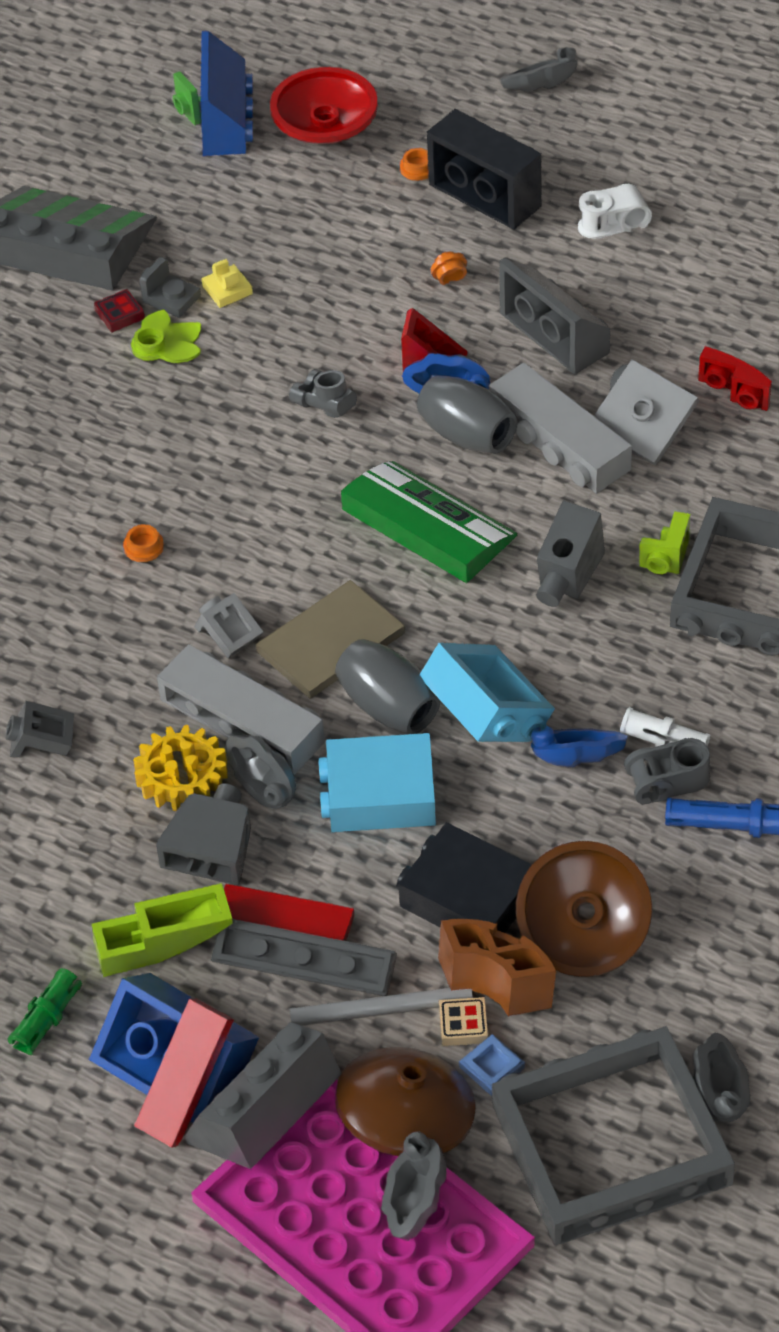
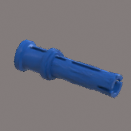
(755, 817)

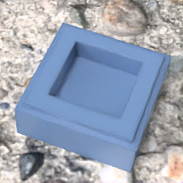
(490, 1063)

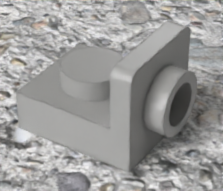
(228, 624)

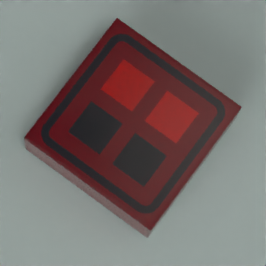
(119, 310)

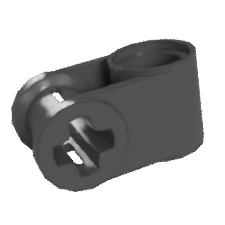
(670, 770)

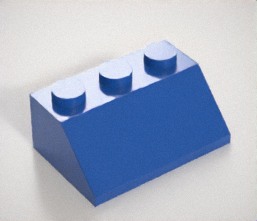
(224, 99)
(141, 1029)

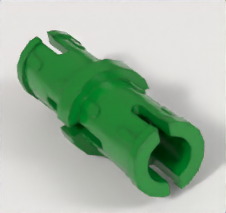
(45, 1011)

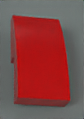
(747, 384)

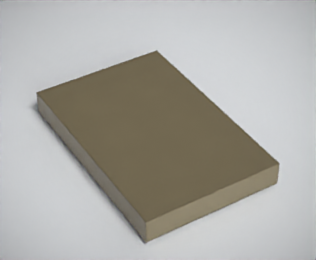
(313, 641)

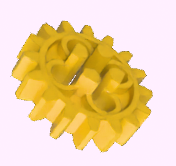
(160, 759)

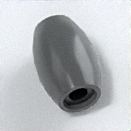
(467, 414)
(386, 686)

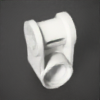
(615, 208)

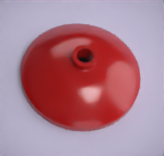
(323, 105)

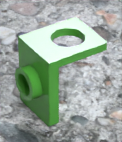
(186, 98)

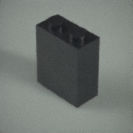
(462, 880)

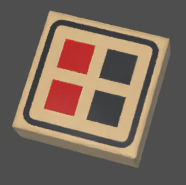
(463, 1021)

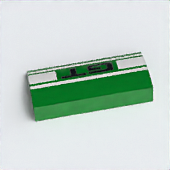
(426, 519)

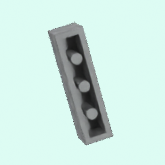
(563, 429)
(239, 706)

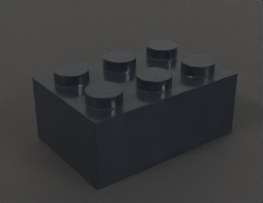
(484, 168)

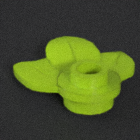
(166, 340)

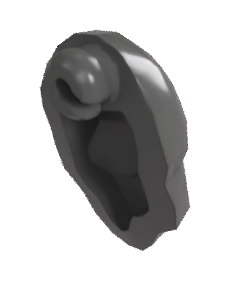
(543, 74)
(261, 770)
(721, 1078)
(413, 1186)

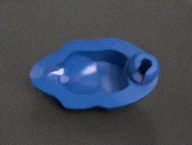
(439, 364)
(575, 746)

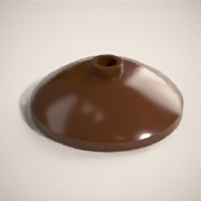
(578, 876)
(401, 1093)

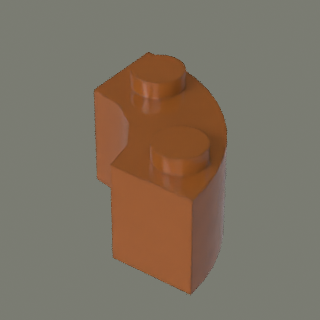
(496, 965)

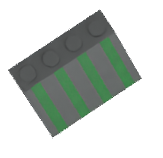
(69, 236)

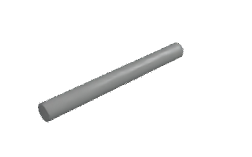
(374, 1006)

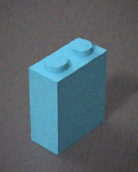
(378, 782)

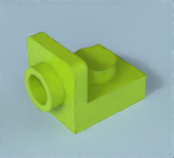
(669, 551)

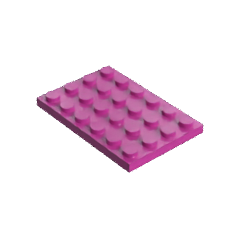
(321, 1227)

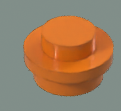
(415, 164)
(449, 267)
(143, 543)

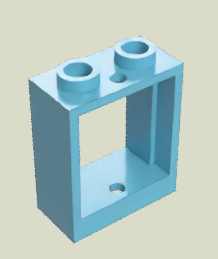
(486, 692)

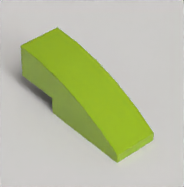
(160, 929)

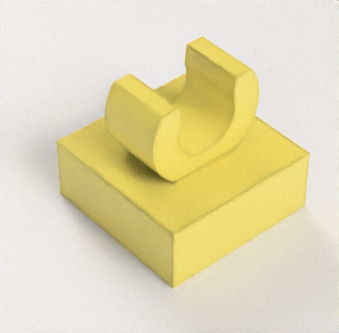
(226, 284)

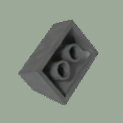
(551, 316)
(266, 1097)

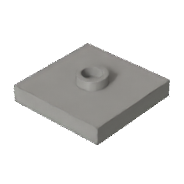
(646, 411)

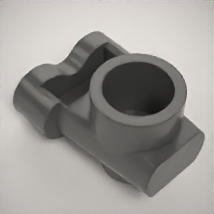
(324, 391)

